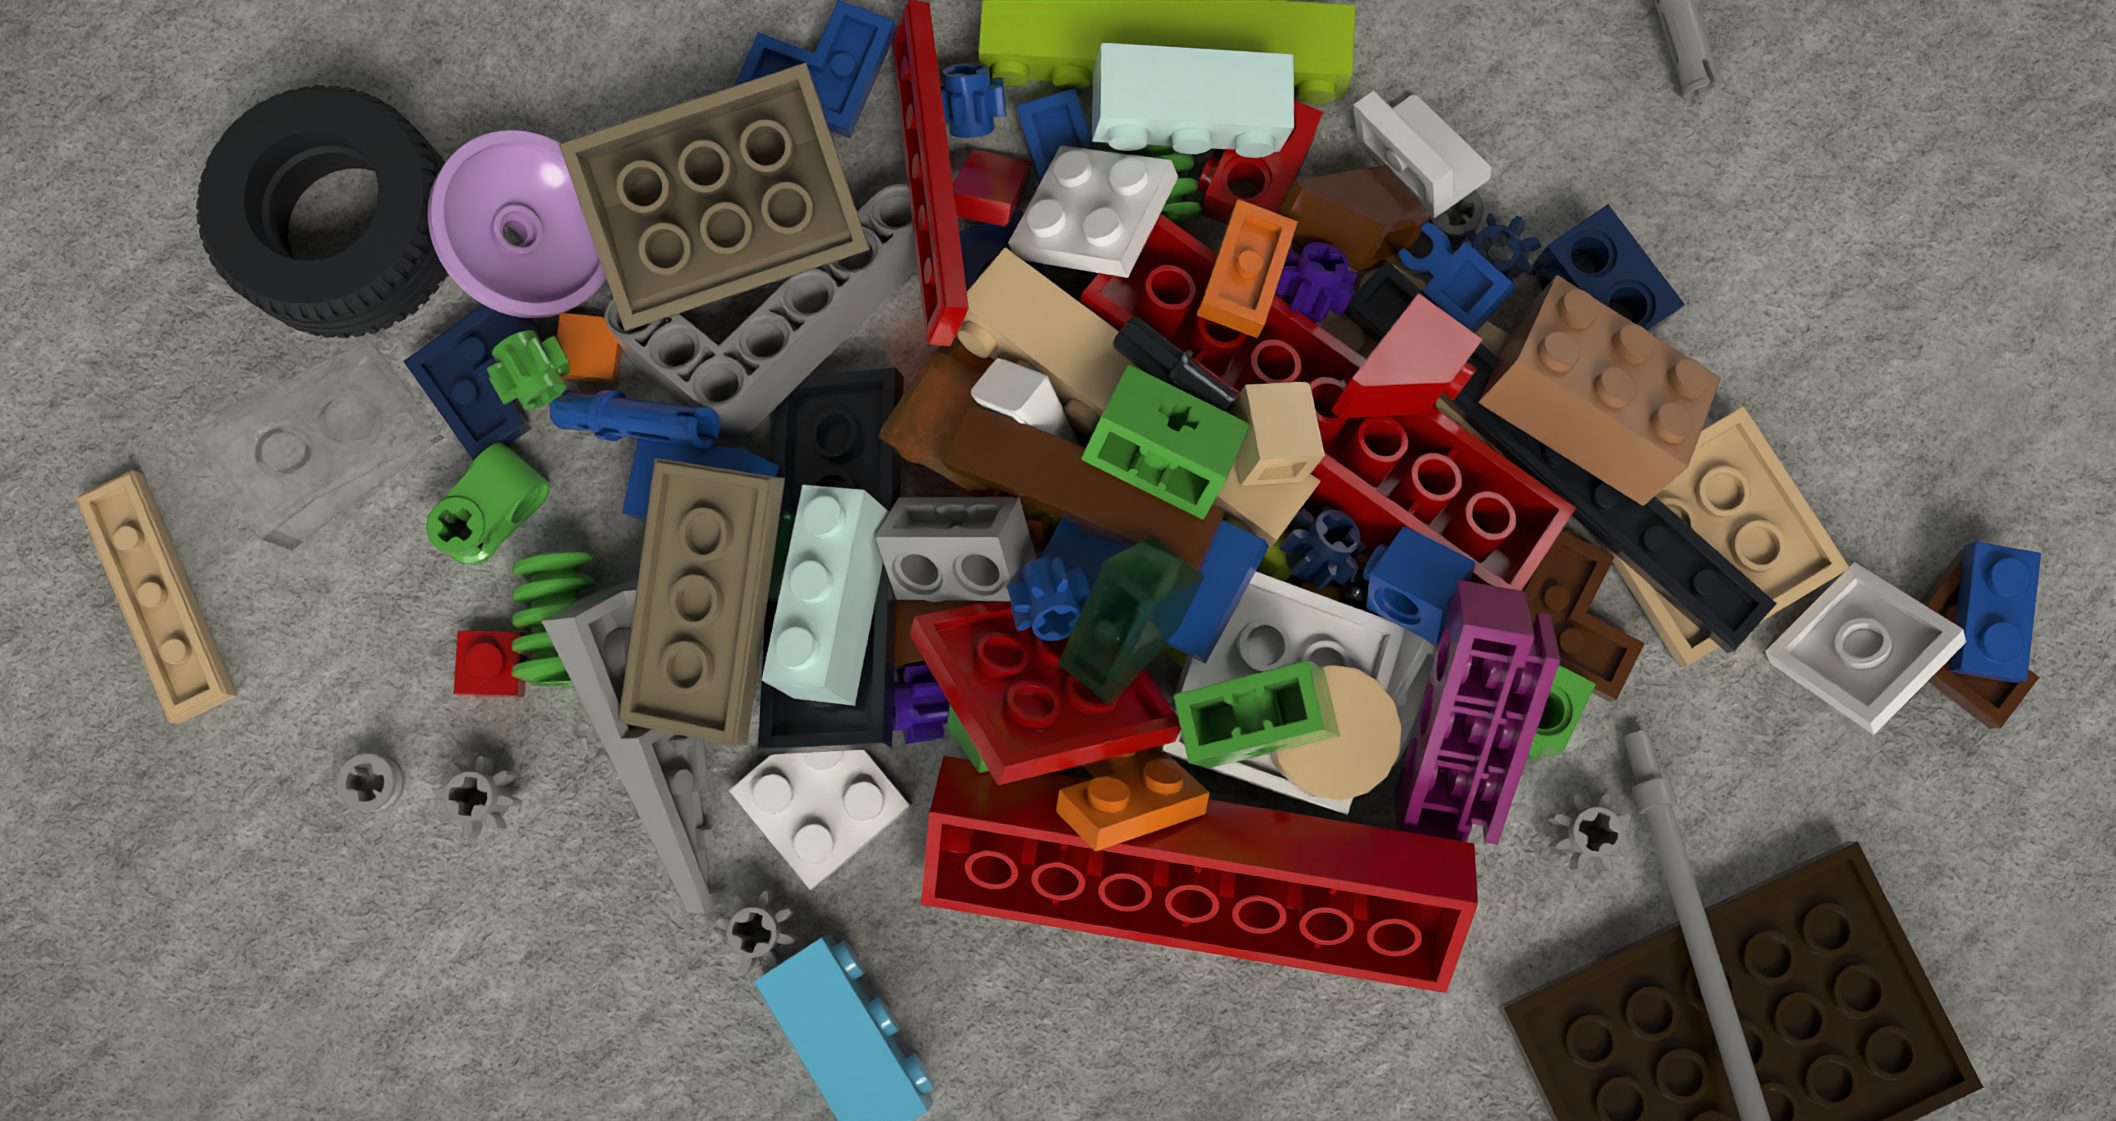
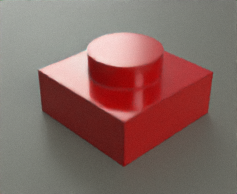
(486, 664)

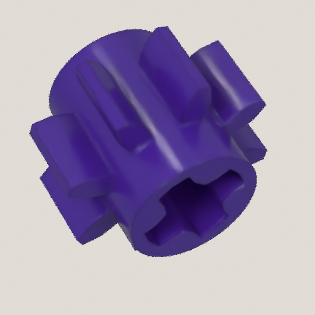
(1317, 281)
(919, 705)

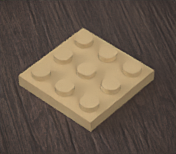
(1752, 516)

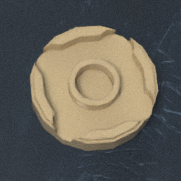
(1362, 752)

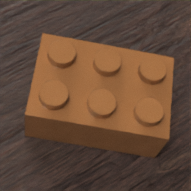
(1601, 391)

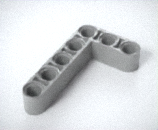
(778, 324)

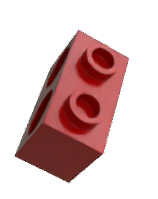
(1269, 173)

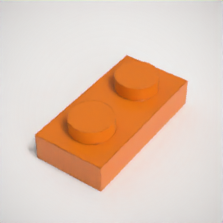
(1247, 268)

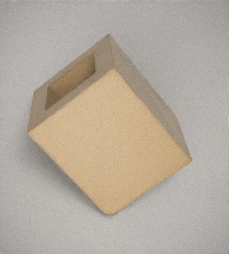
(1282, 433)

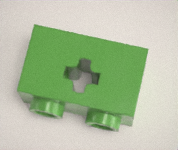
(1166, 442)
(1256, 715)

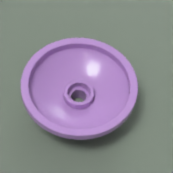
(521, 185)

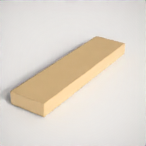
(155, 597)

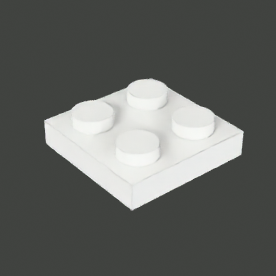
(1094, 210)
(1865, 647)
(820, 807)

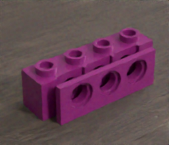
(1477, 715)

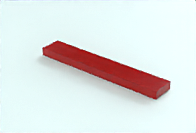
(929, 175)

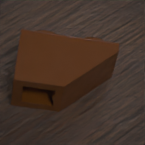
(1358, 212)

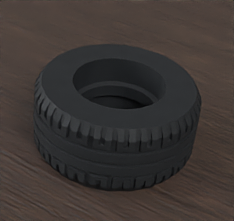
(264, 170)

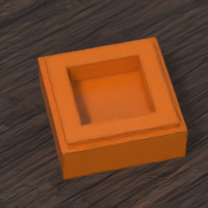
(590, 348)

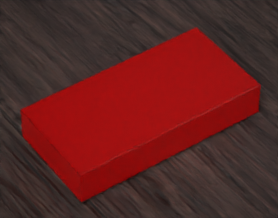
(990, 186)

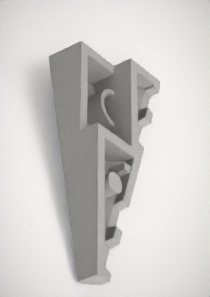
(656, 767)

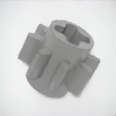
(457, 797)
(1603, 821)
(742, 941)

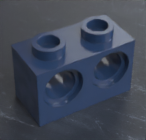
(1621, 267)

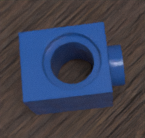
(1415, 582)

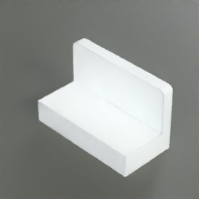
(1420, 150)

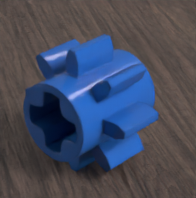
(971, 99)
(1048, 598)

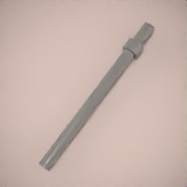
(1655, 799)

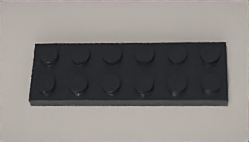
(831, 439)

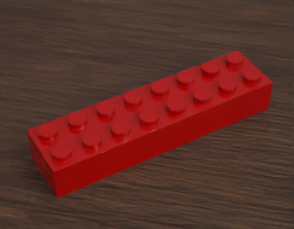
(1374, 469)
(1214, 884)

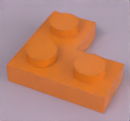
(1131, 798)

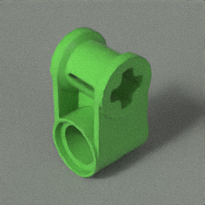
(492, 501)

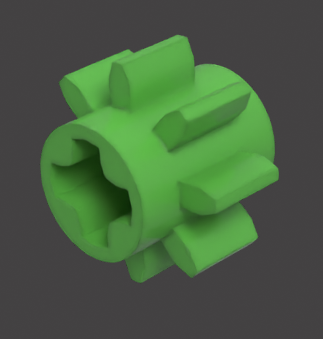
(529, 369)

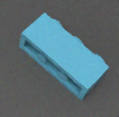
(845, 1035)

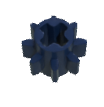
(1499, 236)
(1322, 546)

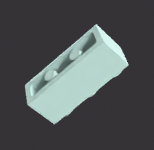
(1192, 99)
(826, 596)

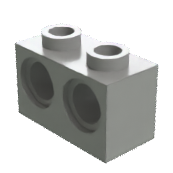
(954, 547)

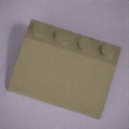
(715, 196)

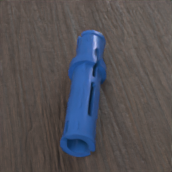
(616, 417)

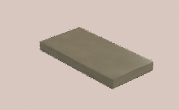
(701, 601)

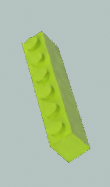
(1063, 37)

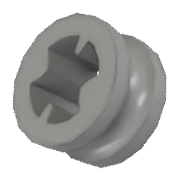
(360, 799)

